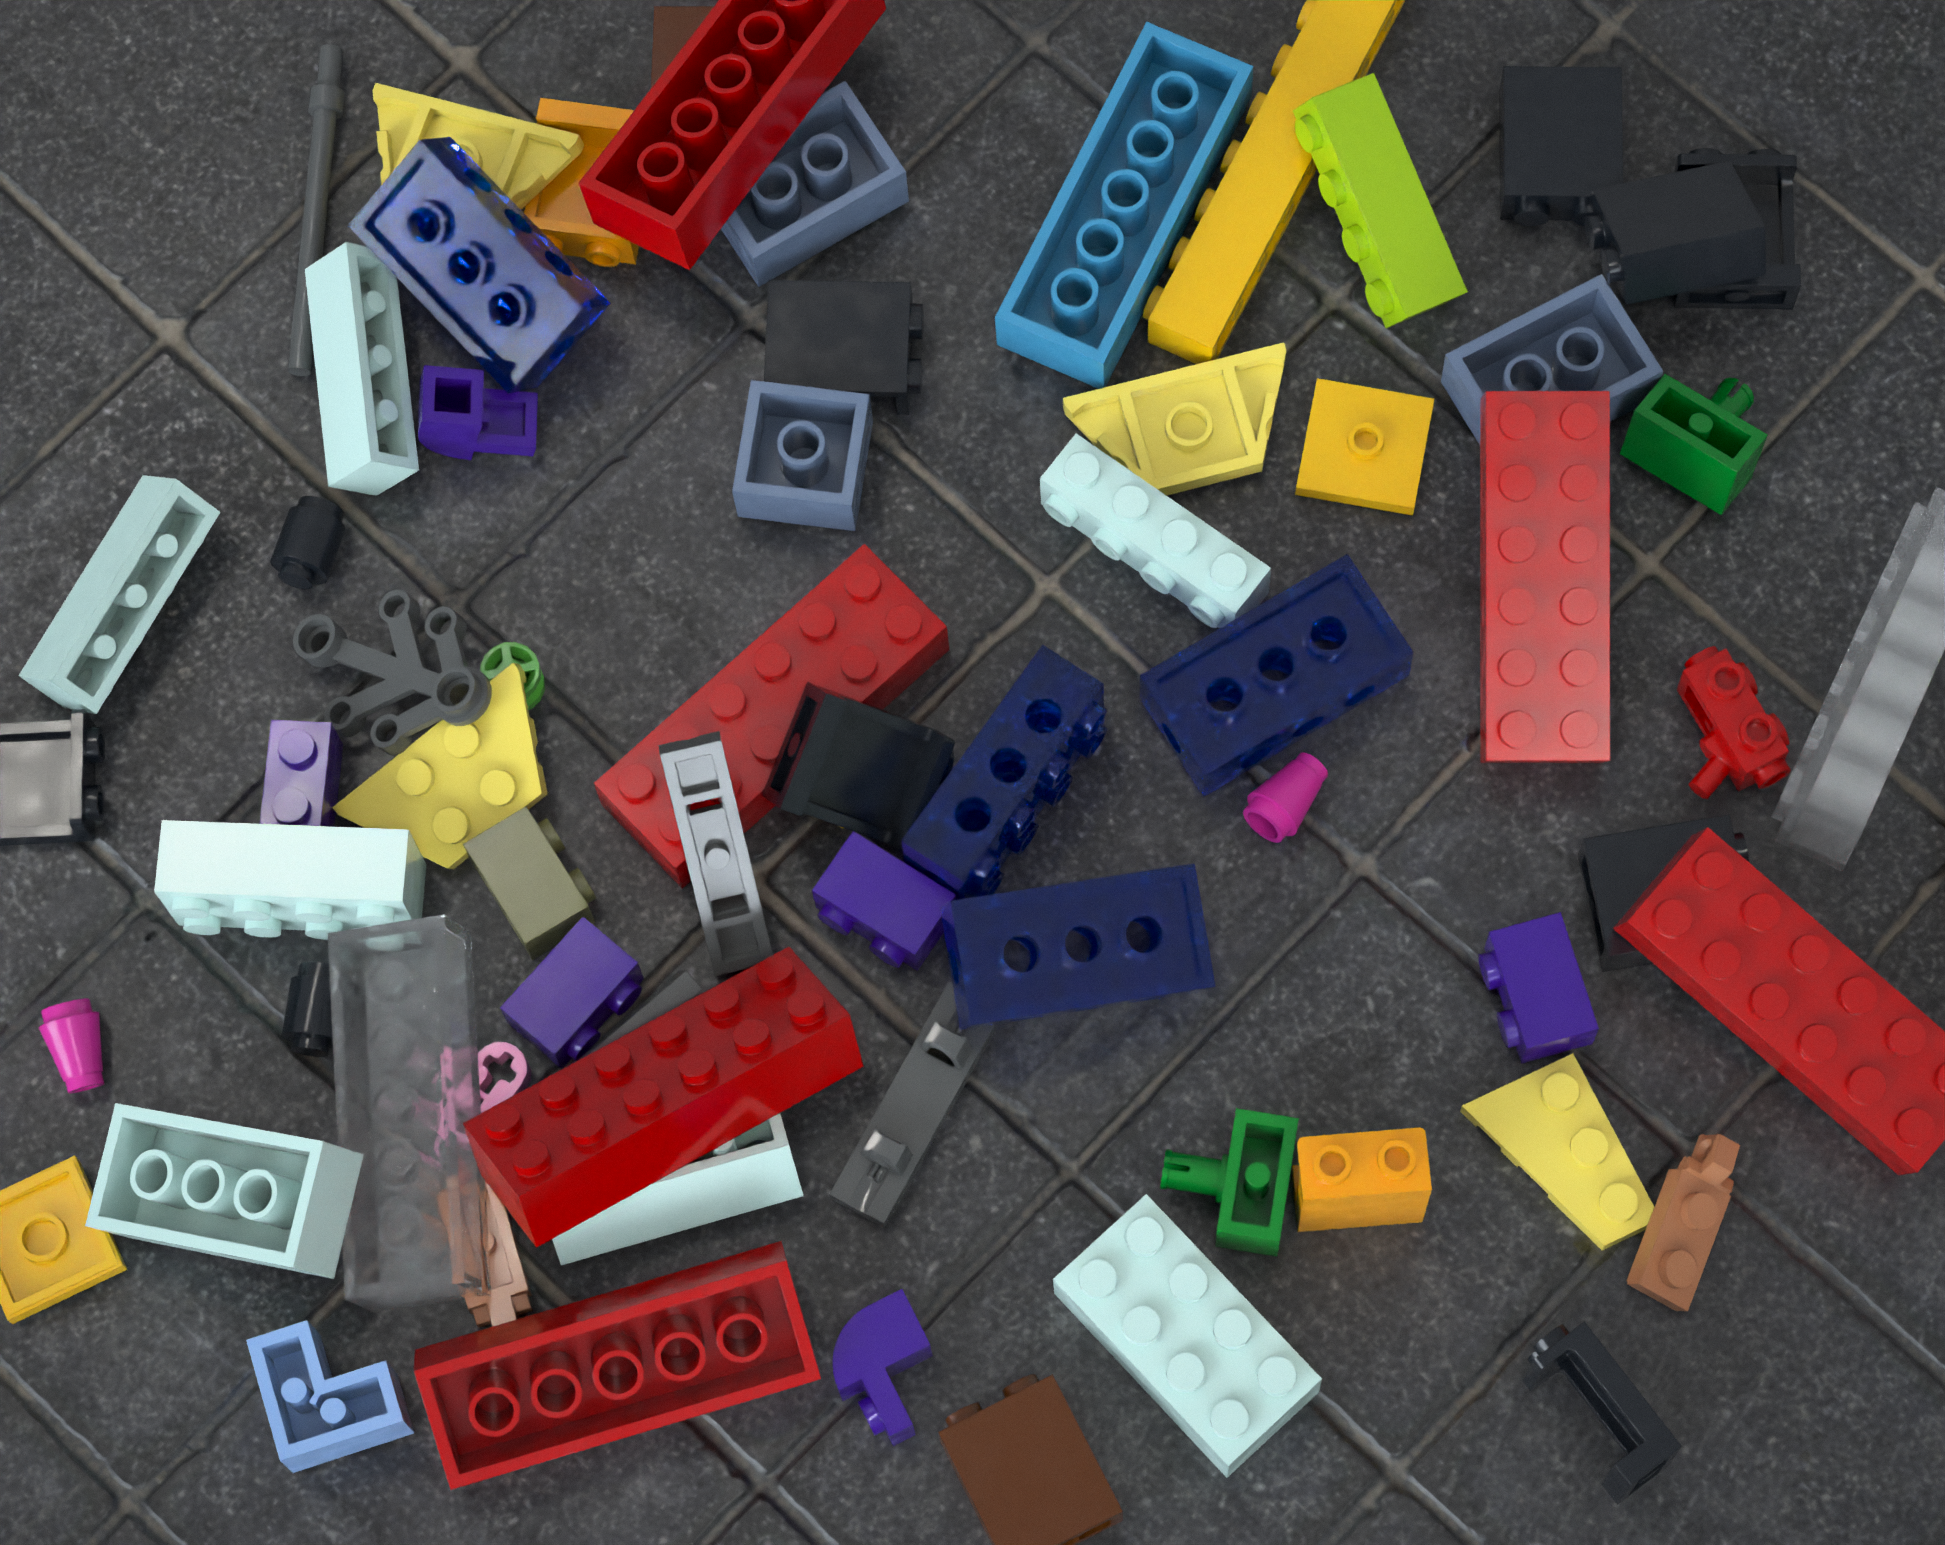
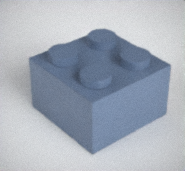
(803, 455)

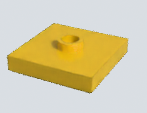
(1364, 446)
(45, 1241)

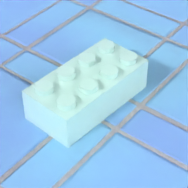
(287, 877)
(225, 1190)
(1186, 1335)

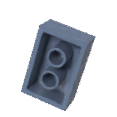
(817, 189)
(1563, 345)

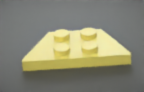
(511, 151)
(1187, 422)
(457, 777)

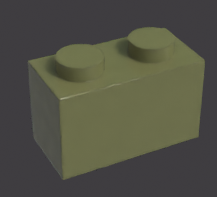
(530, 881)

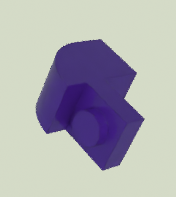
(466, 418)
(871, 1350)

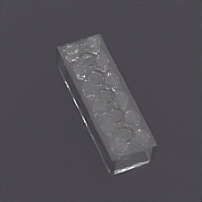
(1871, 697)
(401, 1100)

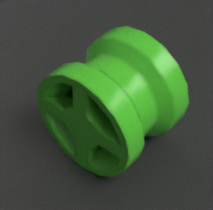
(512, 652)

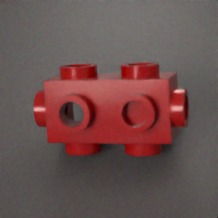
(1736, 730)

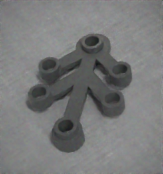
(400, 675)

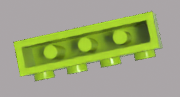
(1378, 201)

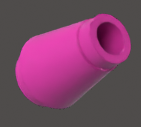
(1285, 798)
(75, 1043)

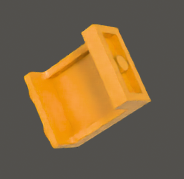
(560, 206)
(1361, 1179)

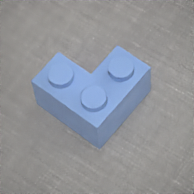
(321, 1415)

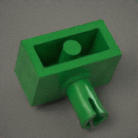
(1696, 440)
(1246, 1182)

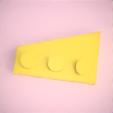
(1568, 1147)

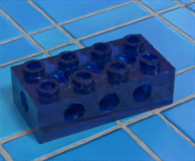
(444, 271)
(1275, 636)
(1008, 777)
(1098, 909)

